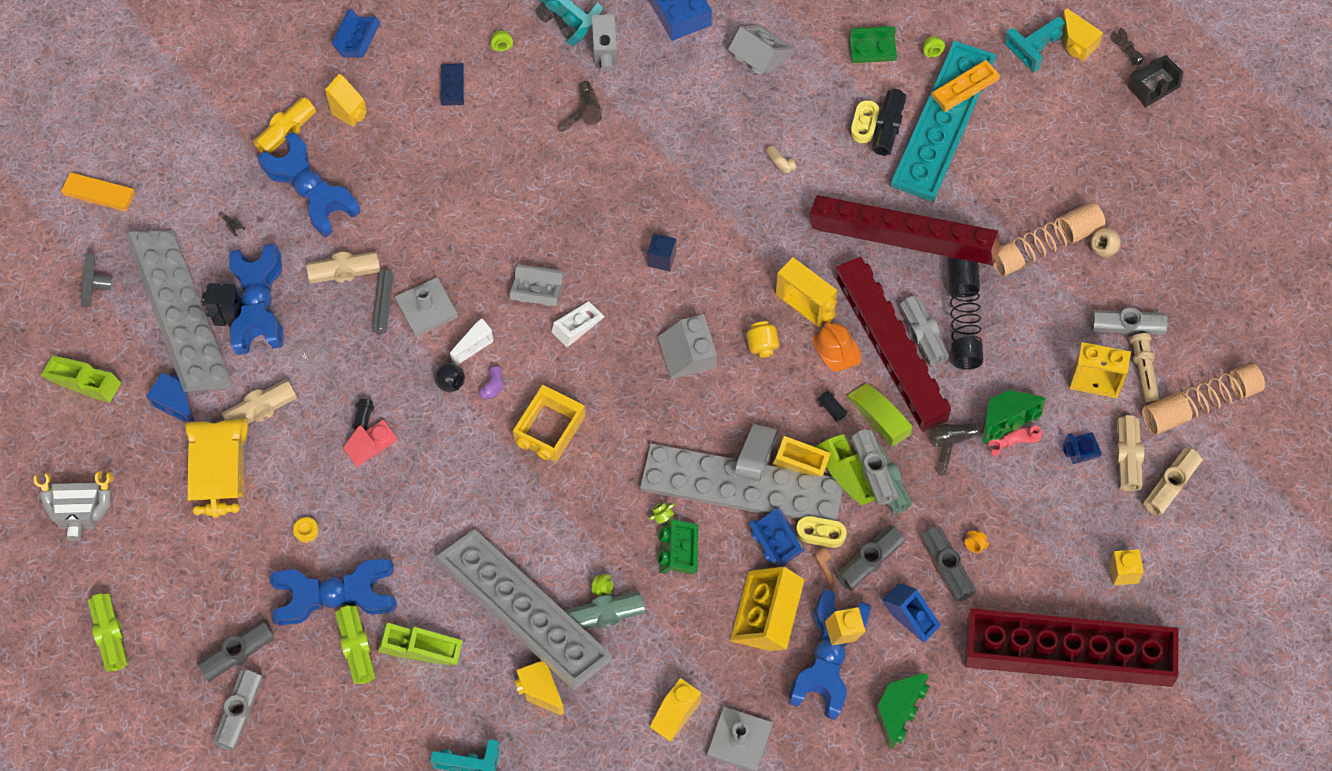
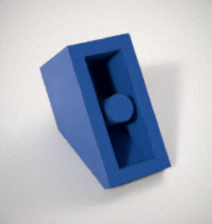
(170, 398)
(911, 611)

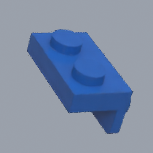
(355, 34)
(777, 538)

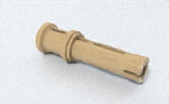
(1143, 358)

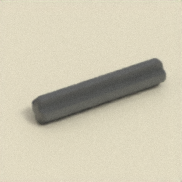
(382, 302)

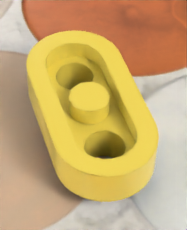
(865, 123)
(821, 531)

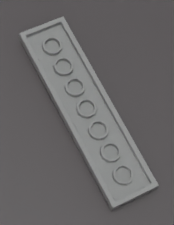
(178, 311)
(714, 482)
(524, 609)

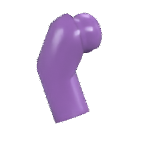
(494, 386)

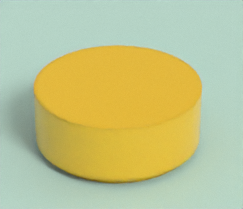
(305, 529)

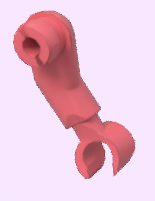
(1022, 435)

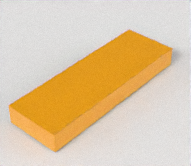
(965, 85)
(98, 192)

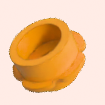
(976, 541)

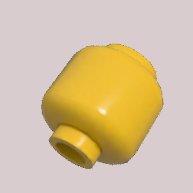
(762, 339)

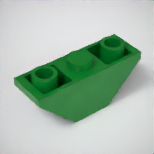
(1009, 412)
(899, 706)

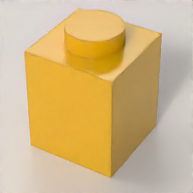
(1126, 567)
(845, 626)

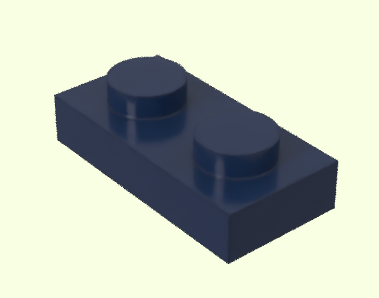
(452, 84)

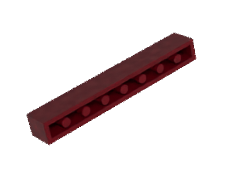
(905, 230)
(892, 344)

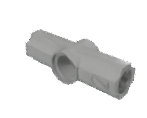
(1142, 322)
(924, 331)
(870, 454)
(233, 724)

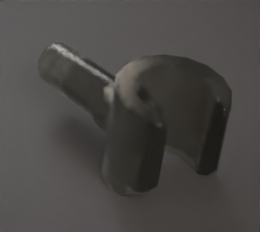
(232, 224)

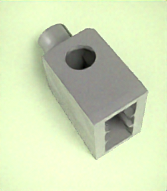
(604, 41)

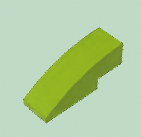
(81, 378)
(881, 414)
(847, 469)
(419, 645)

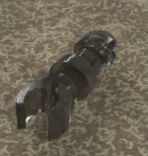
(1127, 46)

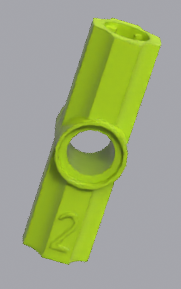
(107, 632)
(355, 644)

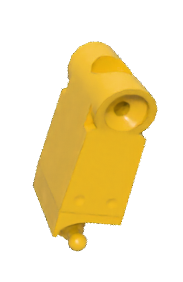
(216, 464)

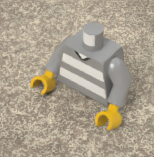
(76, 504)

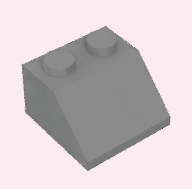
(759, 48)
(688, 347)

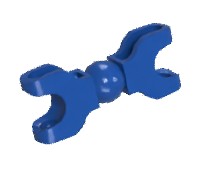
(308, 184)
(256, 298)
(332, 592)
(825, 670)

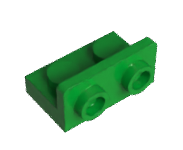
(873, 44)
(678, 547)

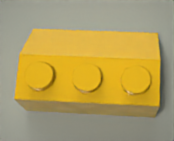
(767, 609)

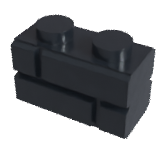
(222, 303)

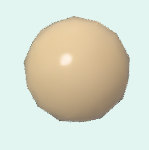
(1109, 238)

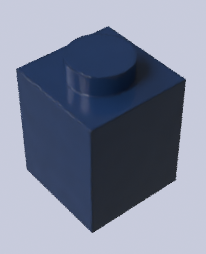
(661, 252)

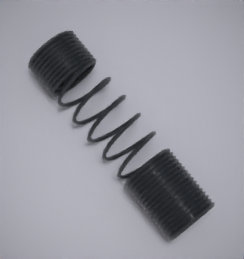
(966, 348)

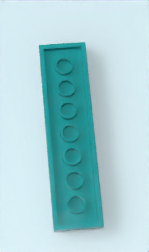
(938, 131)

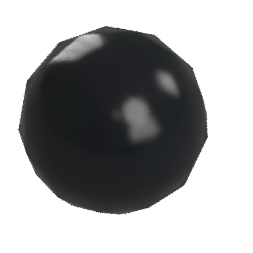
(449, 377)

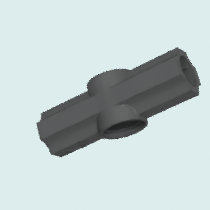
(859, 567)
(955, 576)
(221, 659)

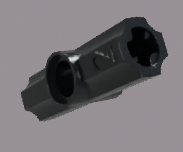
(889, 122)

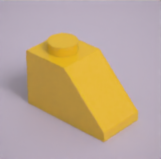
(1079, 36)
(345, 101)
(801, 457)
(539, 687)
(676, 709)

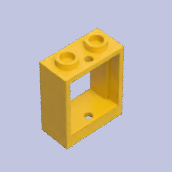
(806, 292)
(1089, 371)
(559, 403)

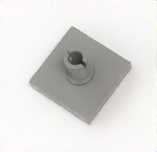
(426, 307)
(740, 739)

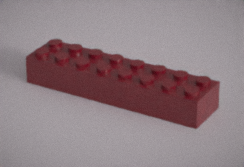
(1072, 647)

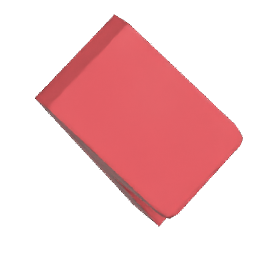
(368, 443)

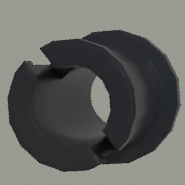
(832, 406)
(363, 413)

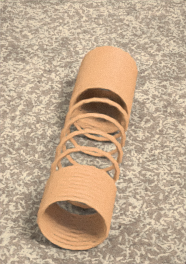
(1080, 221)
(1175, 409)

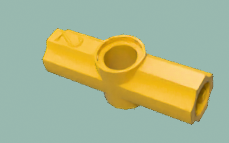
(283, 124)

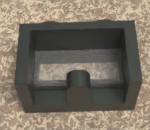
(1155, 80)

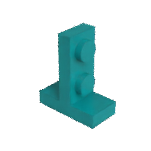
(574, 17)
(1029, 48)
(449, 761)

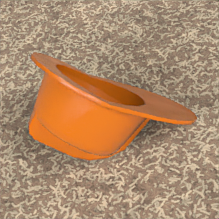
(837, 347)

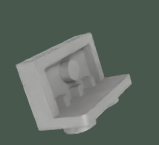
(537, 285)

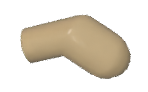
(777, 158)

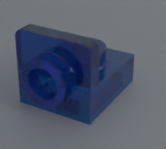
(1081, 447)

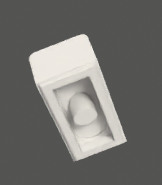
(576, 323)
(476, 339)

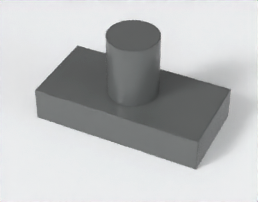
(92, 281)

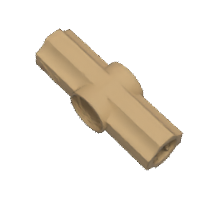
(343, 267)
(262, 403)
(1129, 453)
(1166, 492)

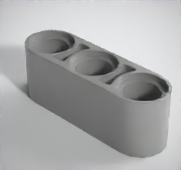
(756, 452)

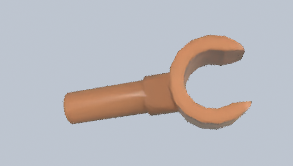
(821, 559)

